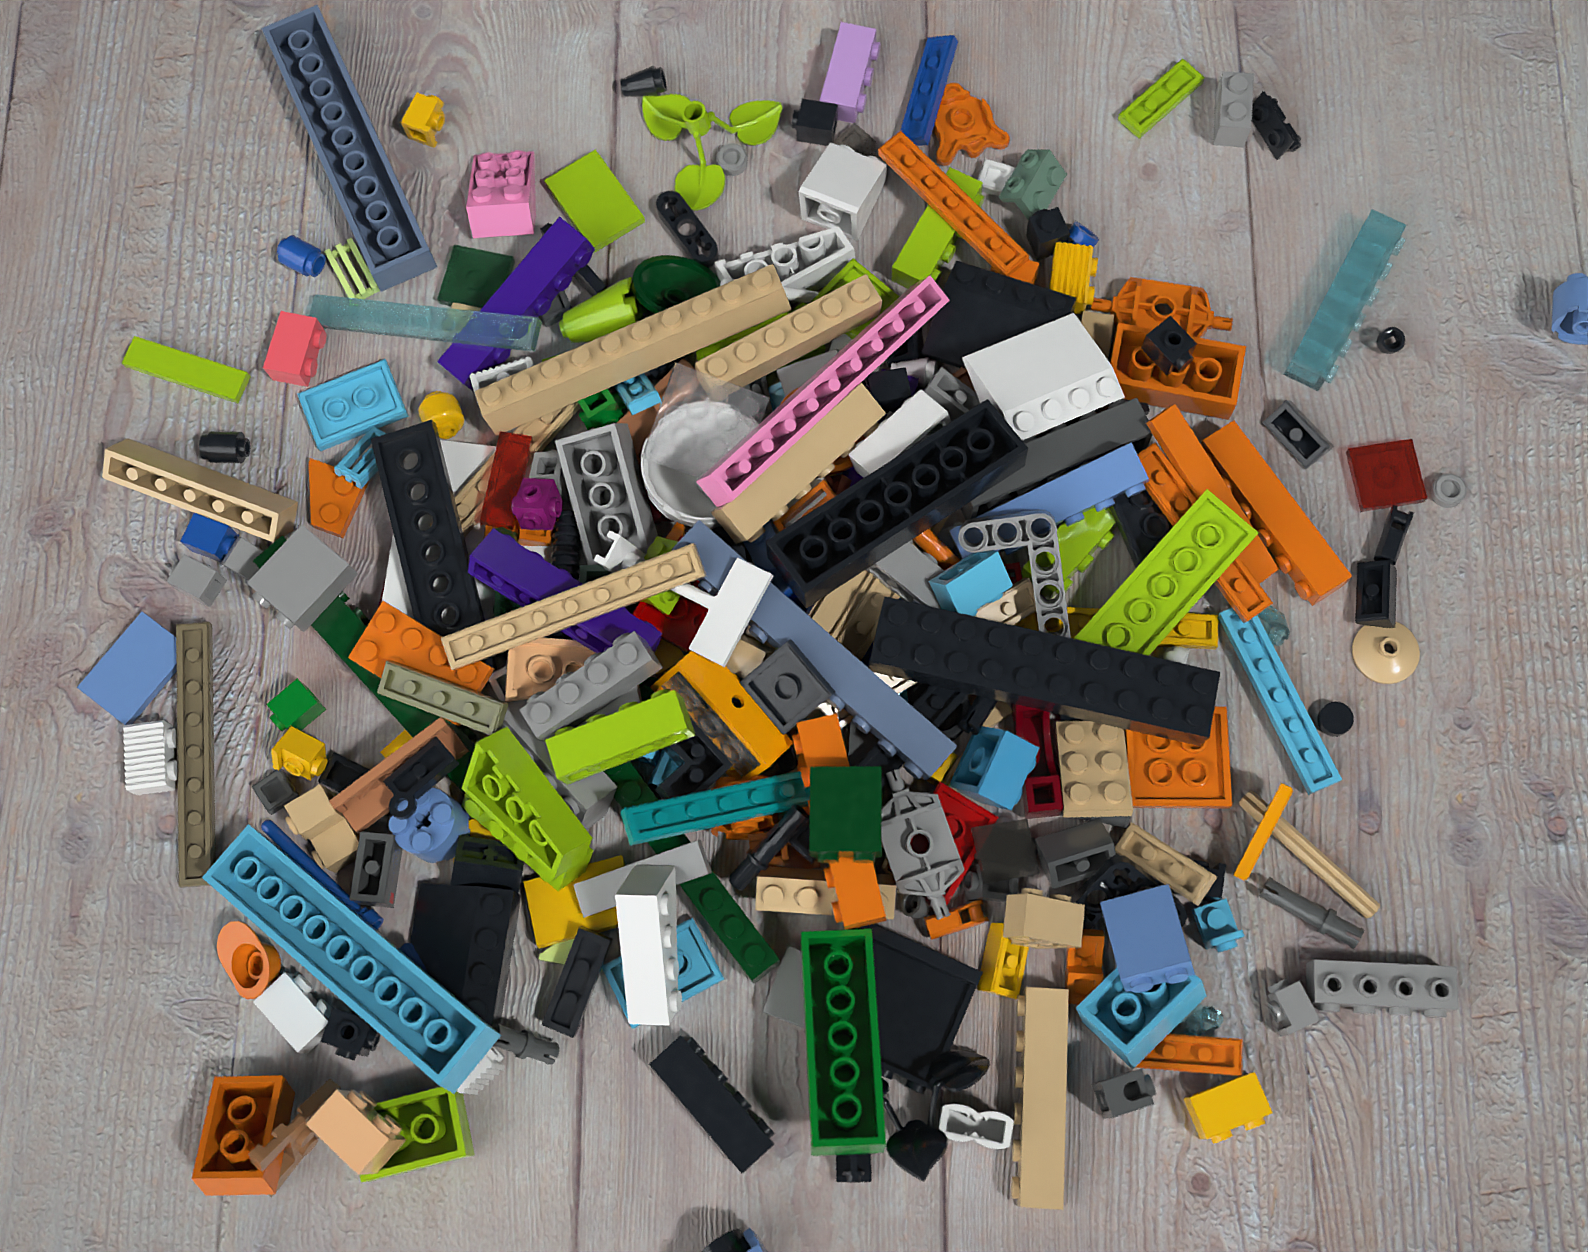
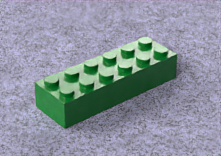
(842, 1043)

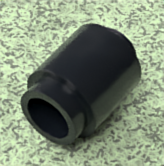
(224, 447)

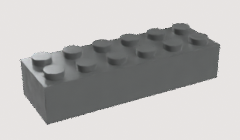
(1067, 450)

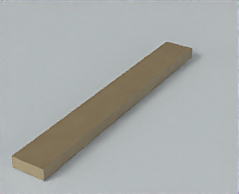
(195, 753)

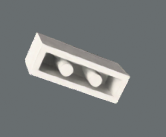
(908, 426)

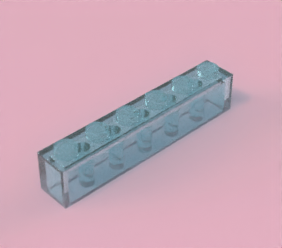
(1345, 300)

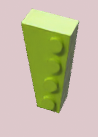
(525, 803)

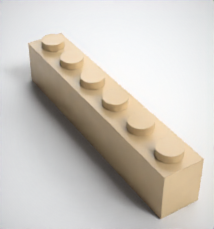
(795, 334)
(800, 465)
(199, 489)
(1042, 1098)

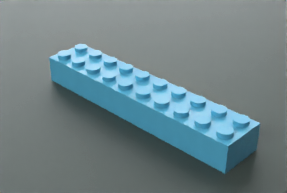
(352, 959)

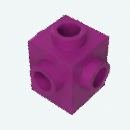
(537, 504)

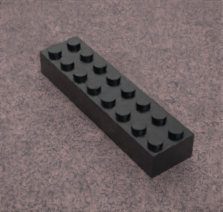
(896, 503)

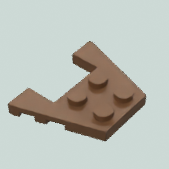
(294, 1138)

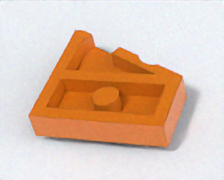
(332, 499)

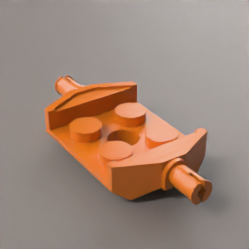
(1139, 297)

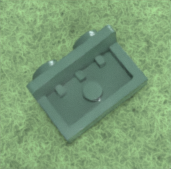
(1034, 181)

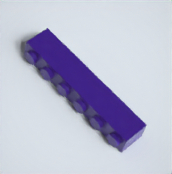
(525, 293)
(529, 578)

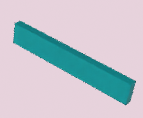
(714, 807)

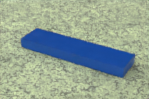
(929, 88)

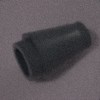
(645, 83)

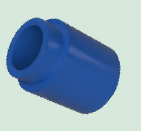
(301, 256)

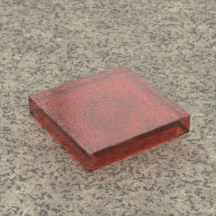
(1386, 475)

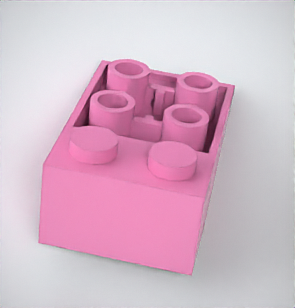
(502, 194)

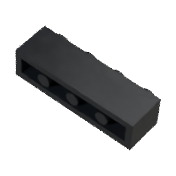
(712, 1103)

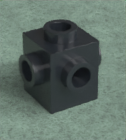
(340, 1033)

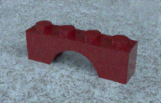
(1042, 785)

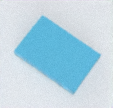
(352, 405)
(696, 966)

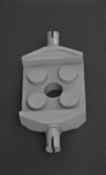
(939, 865)

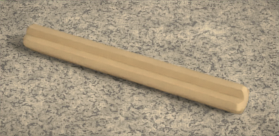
(1313, 858)

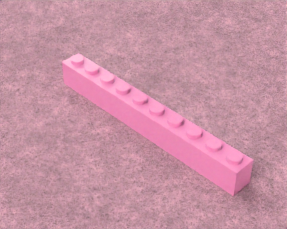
(822, 392)

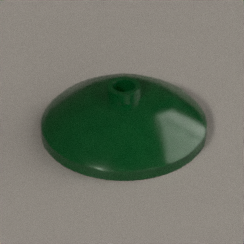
(670, 280)

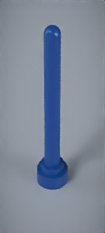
(310, 866)

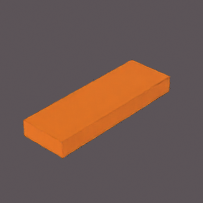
(1196, 1055)

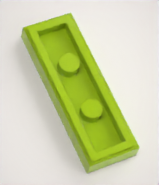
(1161, 98)

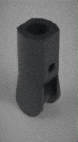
(1393, 538)

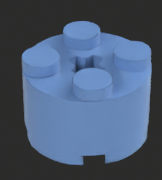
(1571, 310)
(432, 828)

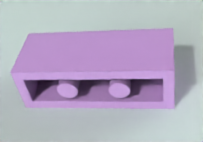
(850, 70)

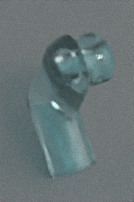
(1277, 623)
(1202, 1021)

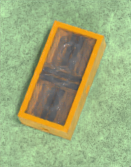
(726, 714)

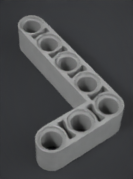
(1036, 544)

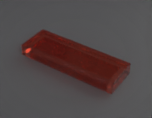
(505, 479)

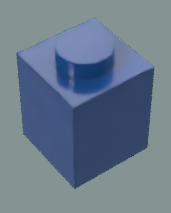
(208, 537)

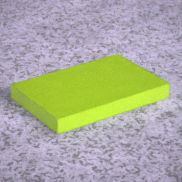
(594, 200)

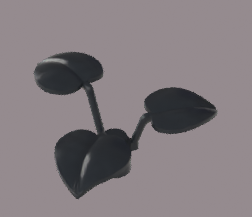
(922, 1145)

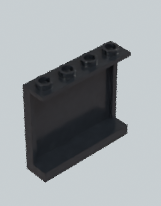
(918, 1005)

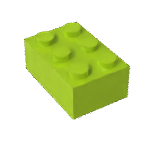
(433, 1128)

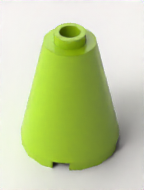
(602, 313)

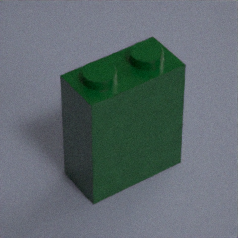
(846, 813)

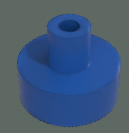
(1082, 235)

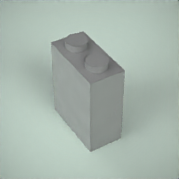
(301, 579)

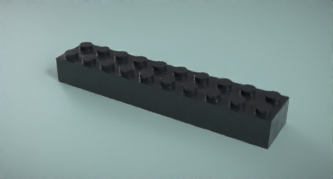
(1044, 671)

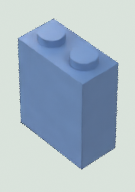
(1147, 939)

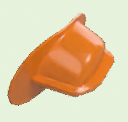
(247, 960)

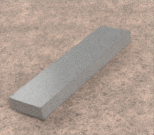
(599, 892)

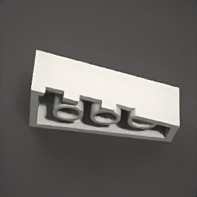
(800, 265)

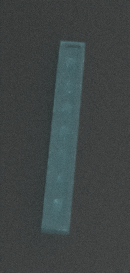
(427, 322)

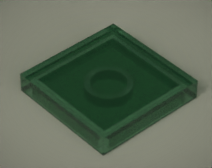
(473, 276)

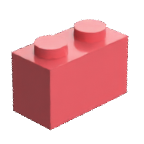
(294, 349)

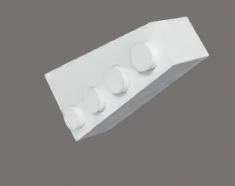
(649, 944)

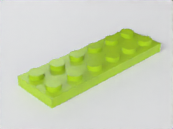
(1171, 578)

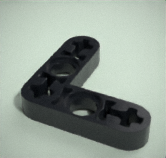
(1114, 887)

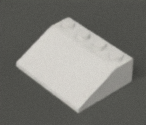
(1044, 376)

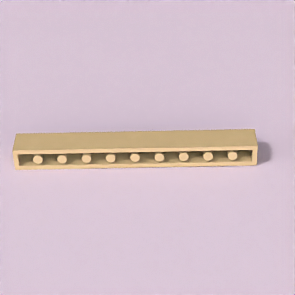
(633, 350)

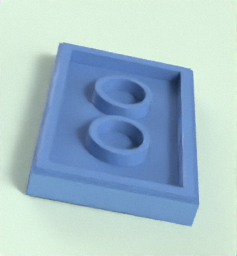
(133, 670)

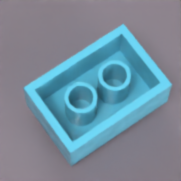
(1138, 1021)

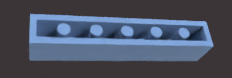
(1070, 495)

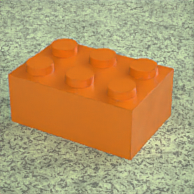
(237, 1119)

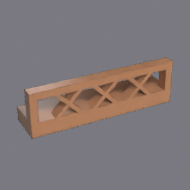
(369, 796)

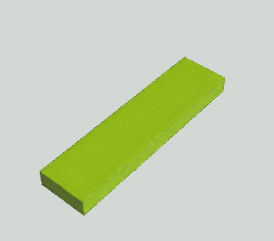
(186, 369)

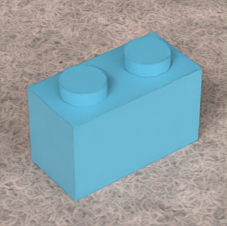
(971, 583)

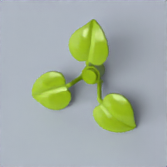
(671, 113)

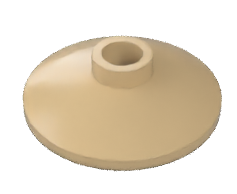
(1379, 665)

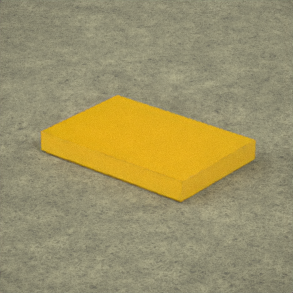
(558, 913)

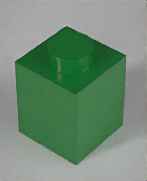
(295, 707)

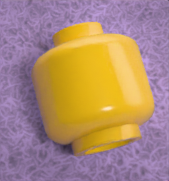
(444, 411)

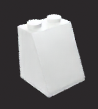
(842, 190)

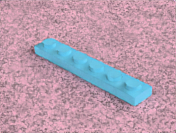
(1281, 701)

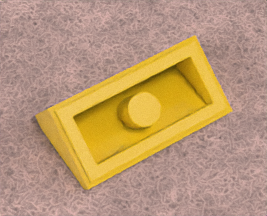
(1002, 964)

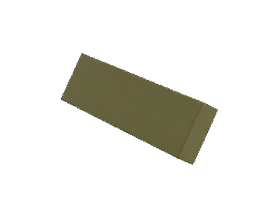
(442, 698)

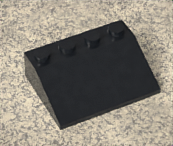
(987, 311)
(468, 942)

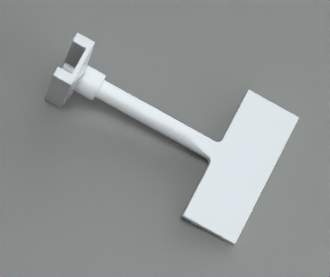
(727, 611)

